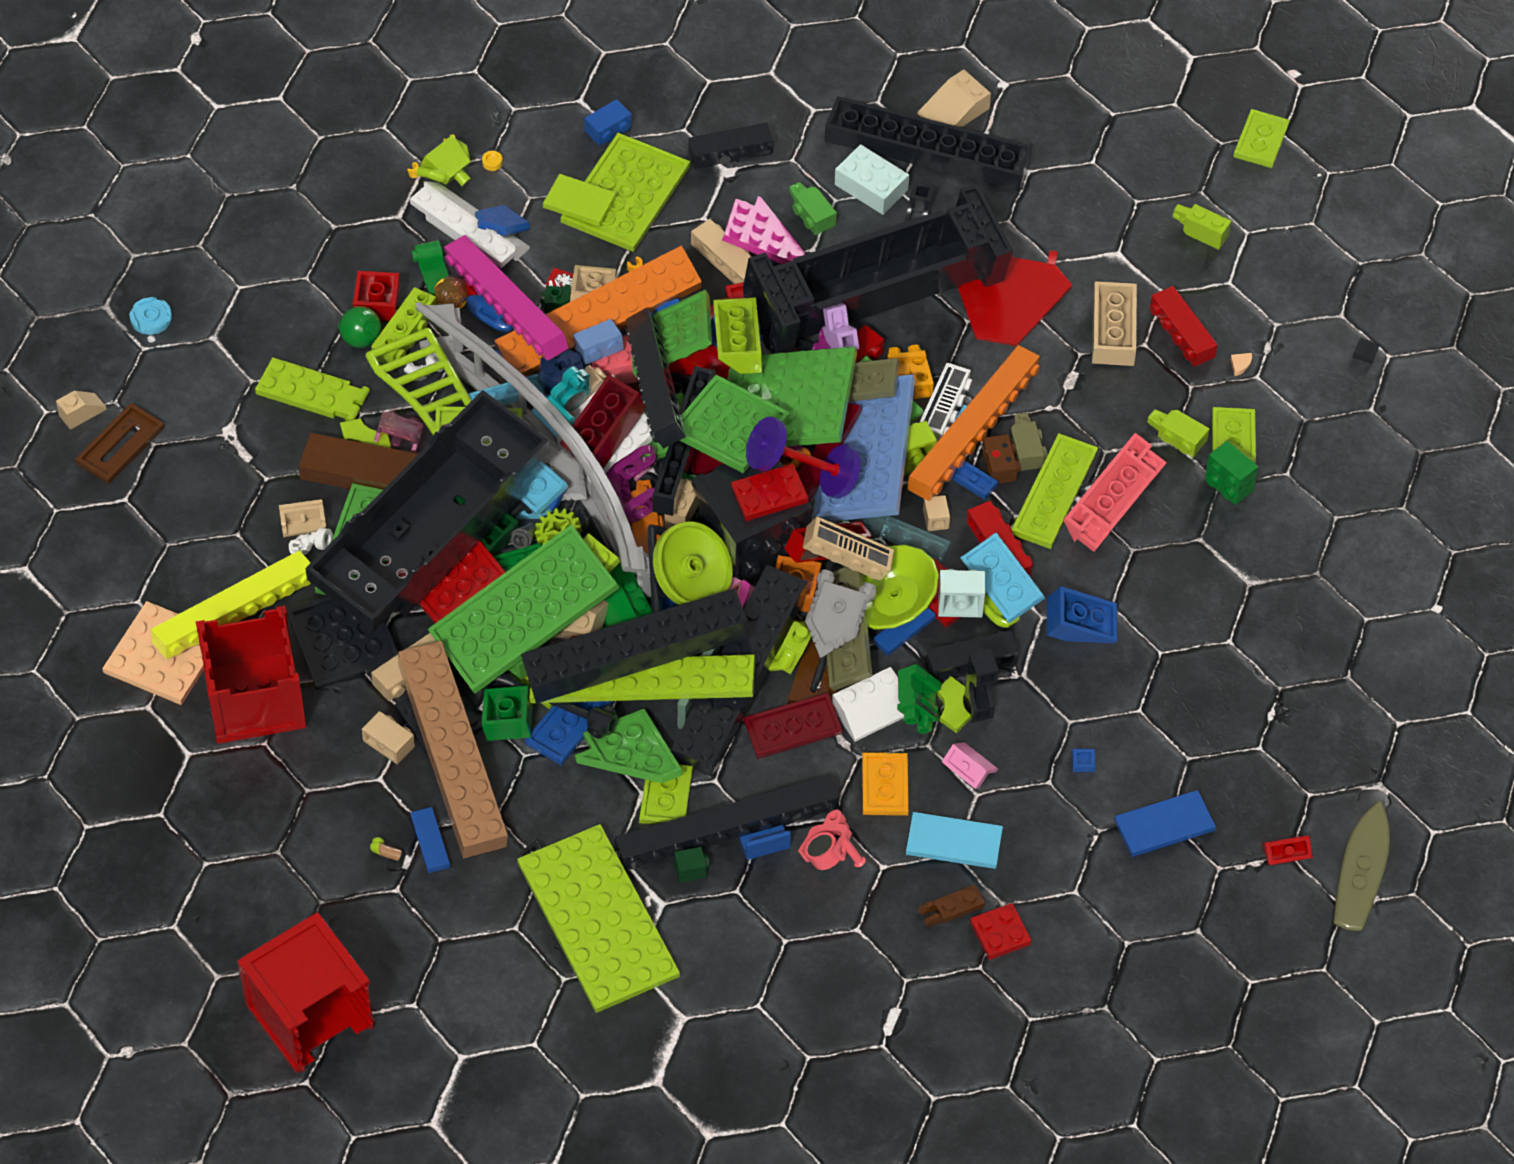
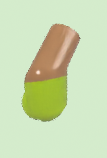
(378, 847)

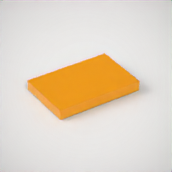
(885, 783)

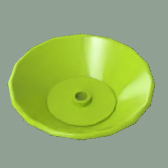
(904, 590)

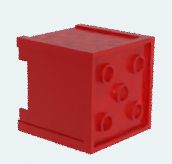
(251, 677)
(305, 990)

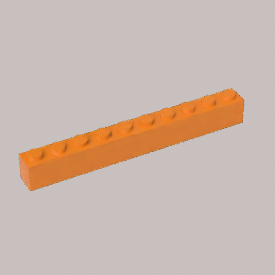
(974, 423)

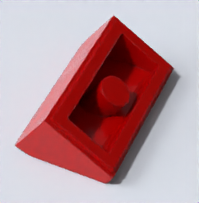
(1287, 849)

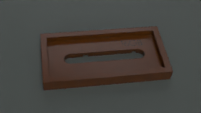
(129, 418)
(805, 675)

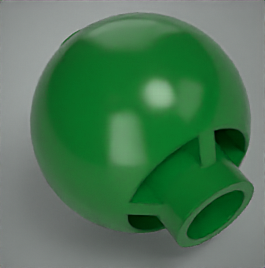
(359, 327)

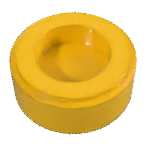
(492, 160)

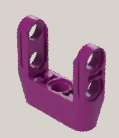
(619, 477)

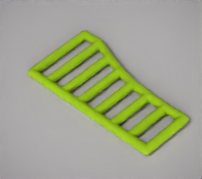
(397, 383)

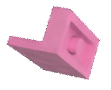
(968, 764)

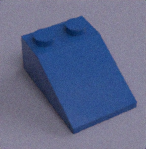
(1081, 617)

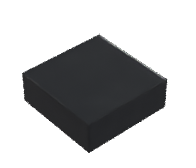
(1366, 350)

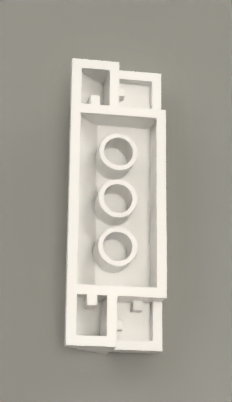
(458, 218)

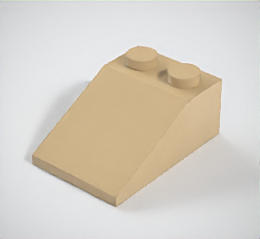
(957, 101)
(589, 278)

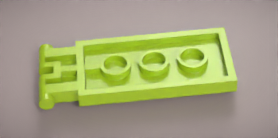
(311, 390)

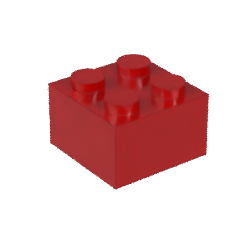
(378, 292)

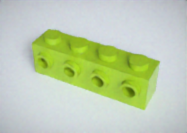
(403, 323)

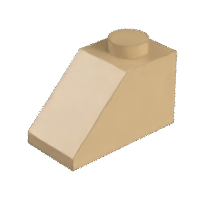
(79, 407)

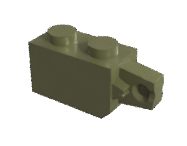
(1027, 443)

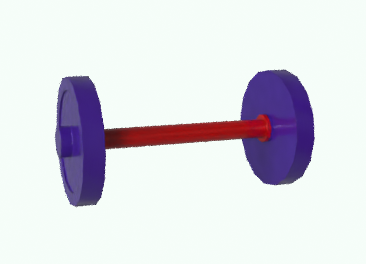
(838, 470)

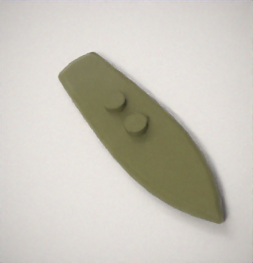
(1362, 869)

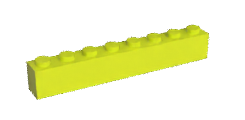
(232, 604)

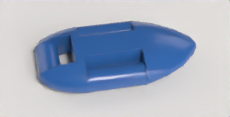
(486, 313)

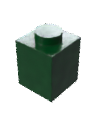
(691, 864)

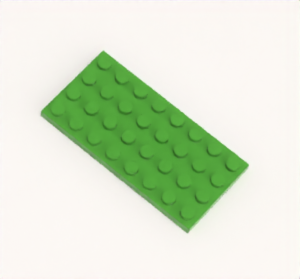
(523, 608)

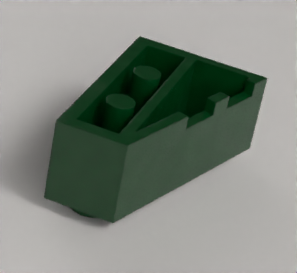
(499, 535)

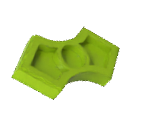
(358, 432)
(954, 712)

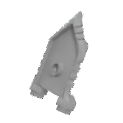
(567, 469)
(836, 612)

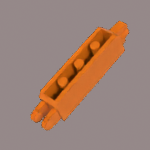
(639, 528)

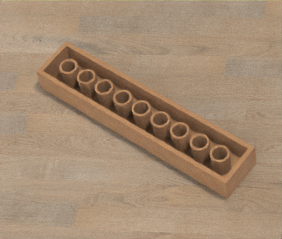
(452, 749)

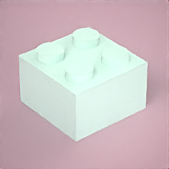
(961, 593)

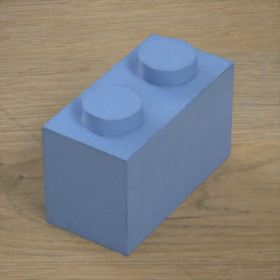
(598, 341)

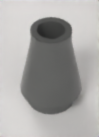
(523, 536)

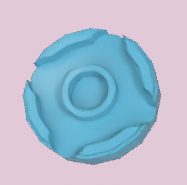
(150, 316)

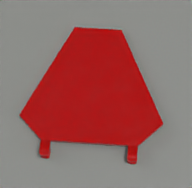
(1015, 306)

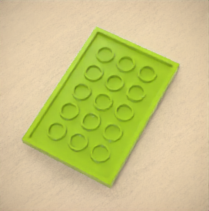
(642, 183)

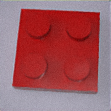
(1000, 931)

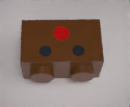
(1000, 458)

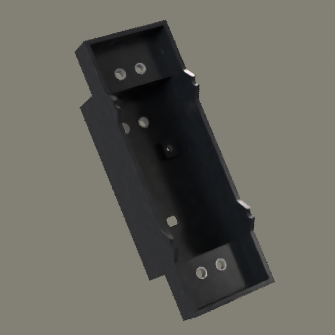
(421, 504)

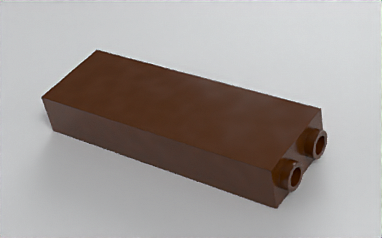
(347, 462)

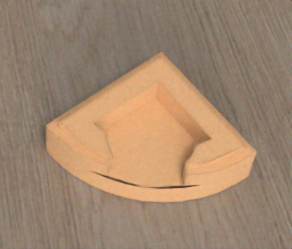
(1240, 362)

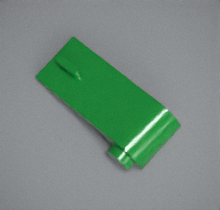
(431, 263)

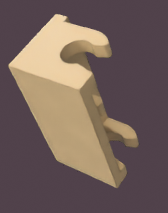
(302, 517)

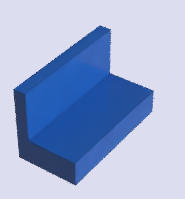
(765, 842)

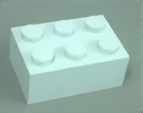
(871, 179)

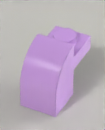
(837, 329)

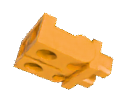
(914, 363)

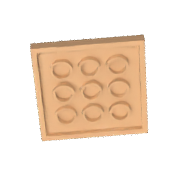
(143, 665)

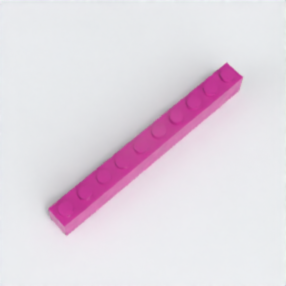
(505, 298)

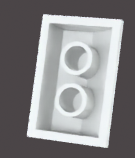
(869, 704)

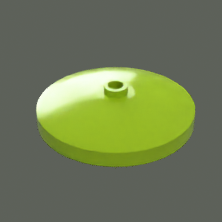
(691, 562)

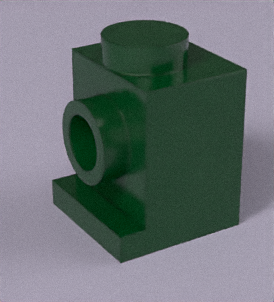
(555, 297)

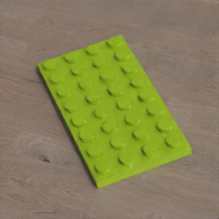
(598, 918)

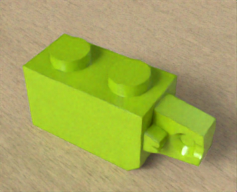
(1203, 225)
(1179, 431)

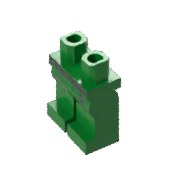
(918, 697)

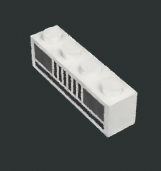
(947, 398)

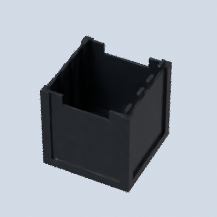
(750, 542)

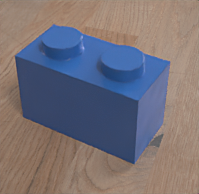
(607, 122)

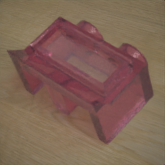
(400, 428)

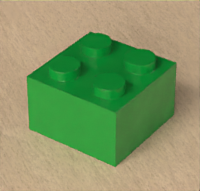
(1231, 473)
(507, 713)

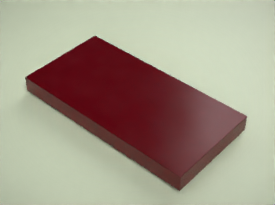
(792, 725)

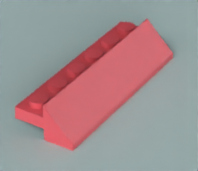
(1113, 493)

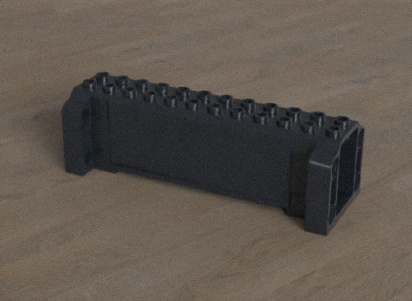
(878, 270)

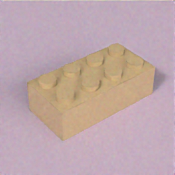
(1114, 323)

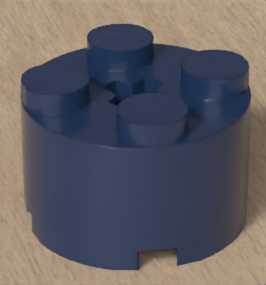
(551, 371)

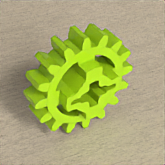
(555, 523)

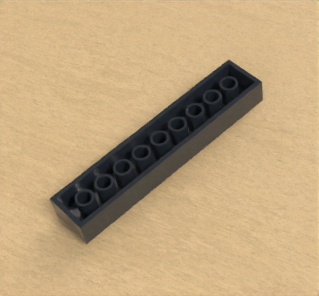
(928, 143)
(635, 645)
(716, 720)

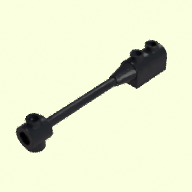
(598, 720)

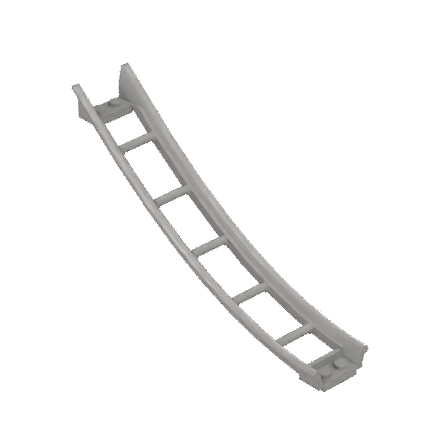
(600, 493)

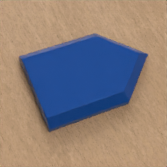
(501, 219)

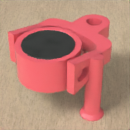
(823, 848)

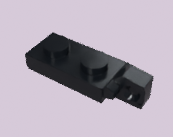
(591, 526)

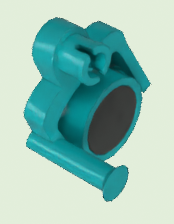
(570, 392)

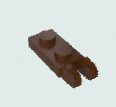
(952, 906)

